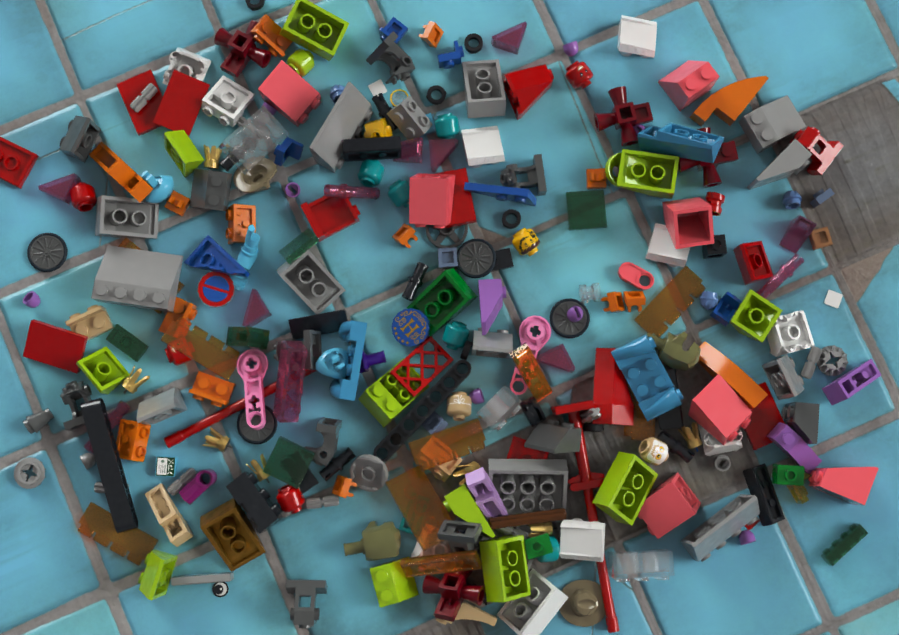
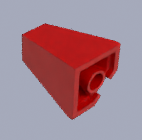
(527, 87)

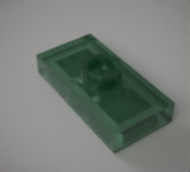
(127, 342)

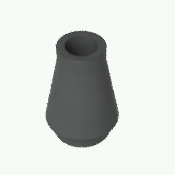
(38, 420)

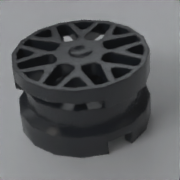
(529, 411)

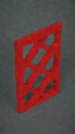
(423, 381)

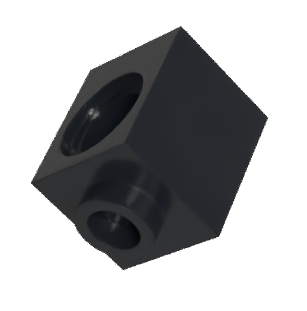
(715, 250)

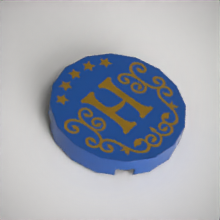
(410, 327)

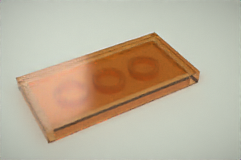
(419, 505)

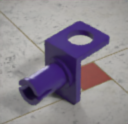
(371, 359)

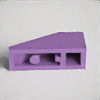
(490, 301)
(851, 382)
(794, 447)

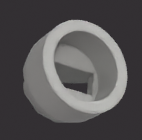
(88, 460)
(726, 464)

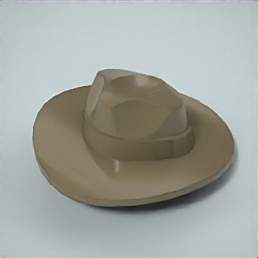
(257, 178)
(584, 603)

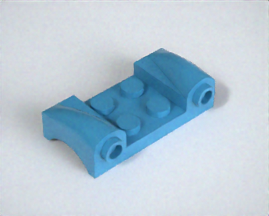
(355, 333)
(647, 377)

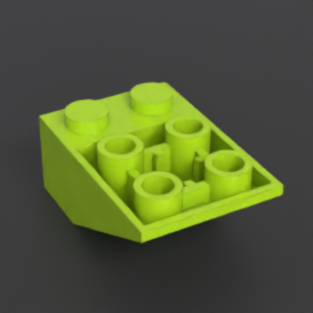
(387, 397)

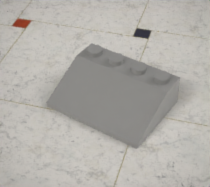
(342, 123)
(138, 278)
(530, 484)
(721, 526)

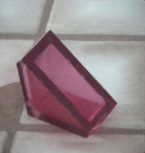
(510, 39)
(411, 151)
(440, 151)
(61, 187)
(797, 233)
(256, 310)
(558, 358)

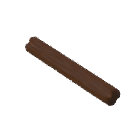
(527, 518)

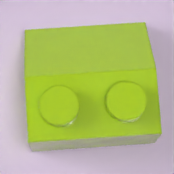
(392, 584)

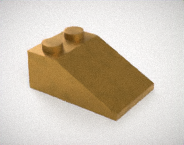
(231, 534)

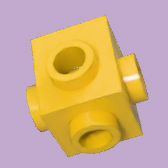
(377, 126)

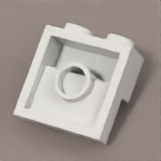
(227, 101)

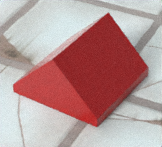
(752, 262)

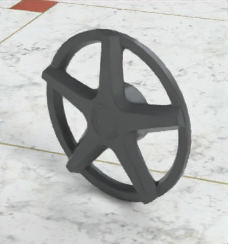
(444, 233)

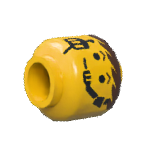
(525, 241)

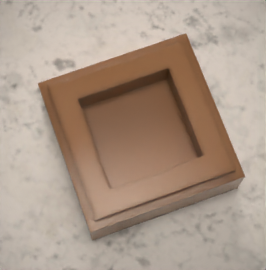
(820, 238)

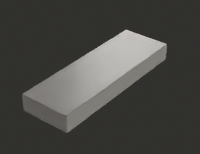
(202, 578)

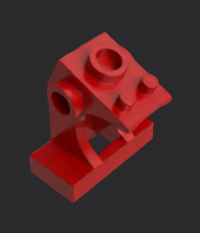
(828, 151)

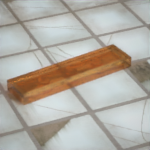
(531, 372)
(441, 563)

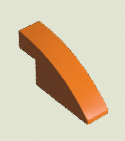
(729, 101)
(120, 172)
(744, 386)

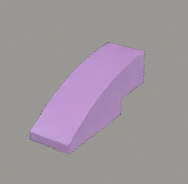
(485, 493)

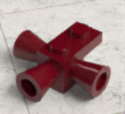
(242, 50)
(624, 116)
(711, 178)
(453, 592)

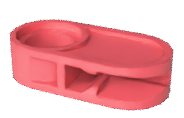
(631, 274)

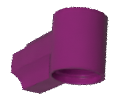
(197, 486)

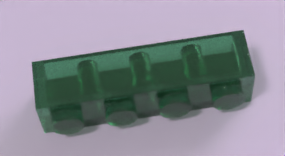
(844, 544)

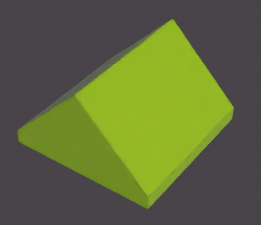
(182, 151)
(755, 316)
(103, 370)

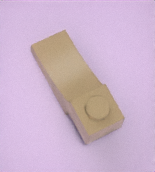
(168, 515)
(471, 612)

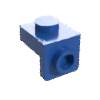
(393, 25)
(450, 59)
(288, 148)
(725, 308)

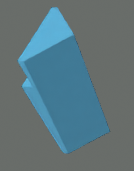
(680, 142)

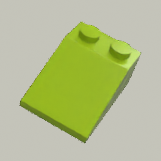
(648, 173)
(465, 507)
(157, 574)

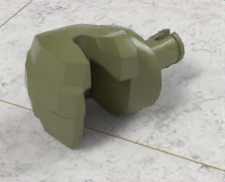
(673, 355)
(376, 542)

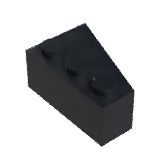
(255, 501)

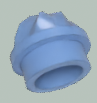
(335, 92)
(792, 200)
(708, 300)

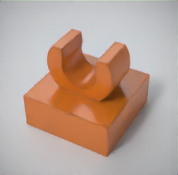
(431, 34)
(596, 178)
(177, 203)
(404, 234)
(634, 298)
(615, 302)
(342, 486)

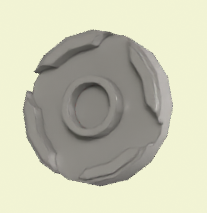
(369, 472)

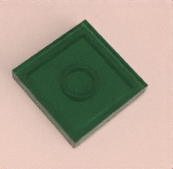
(586, 210)
(299, 245)
(289, 462)

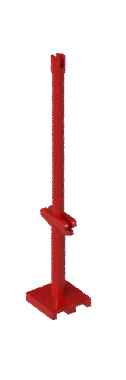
(587, 481)

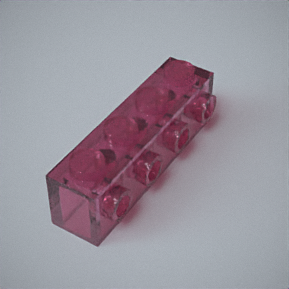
(290, 381)

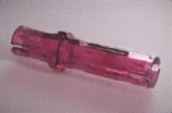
(345, 191)
(784, 272)
(114, 418)

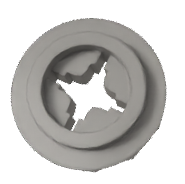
(830, 369)
(22, 478)

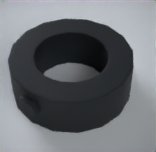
(255, 6)
(473, 36)
(438, 88)
(514, 212)
(465, 352)
(593, 428)

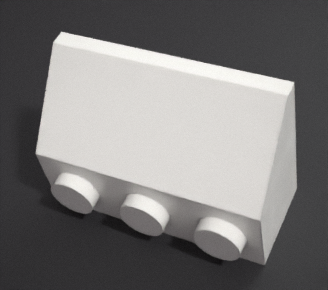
(533, 612)

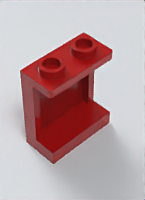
(330, 215)

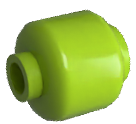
(301, 62)

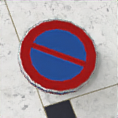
(216, 289)

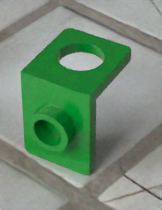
(788, 475)
(538, 546)

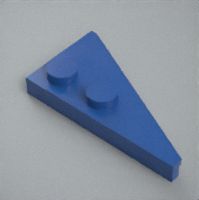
(503, 193)
(213, 257)

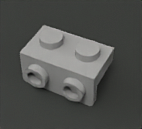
(410, 119)

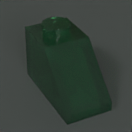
(248, 338)

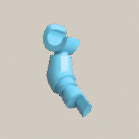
(247, 256)

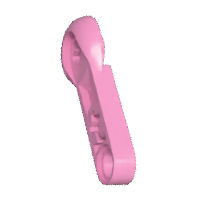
(534, 343)
(253, 384)

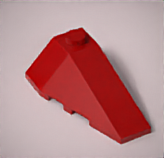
(611, 391)

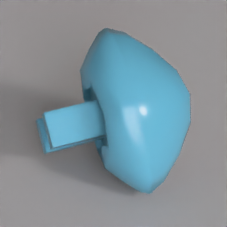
(161, 185)
(333, 363)

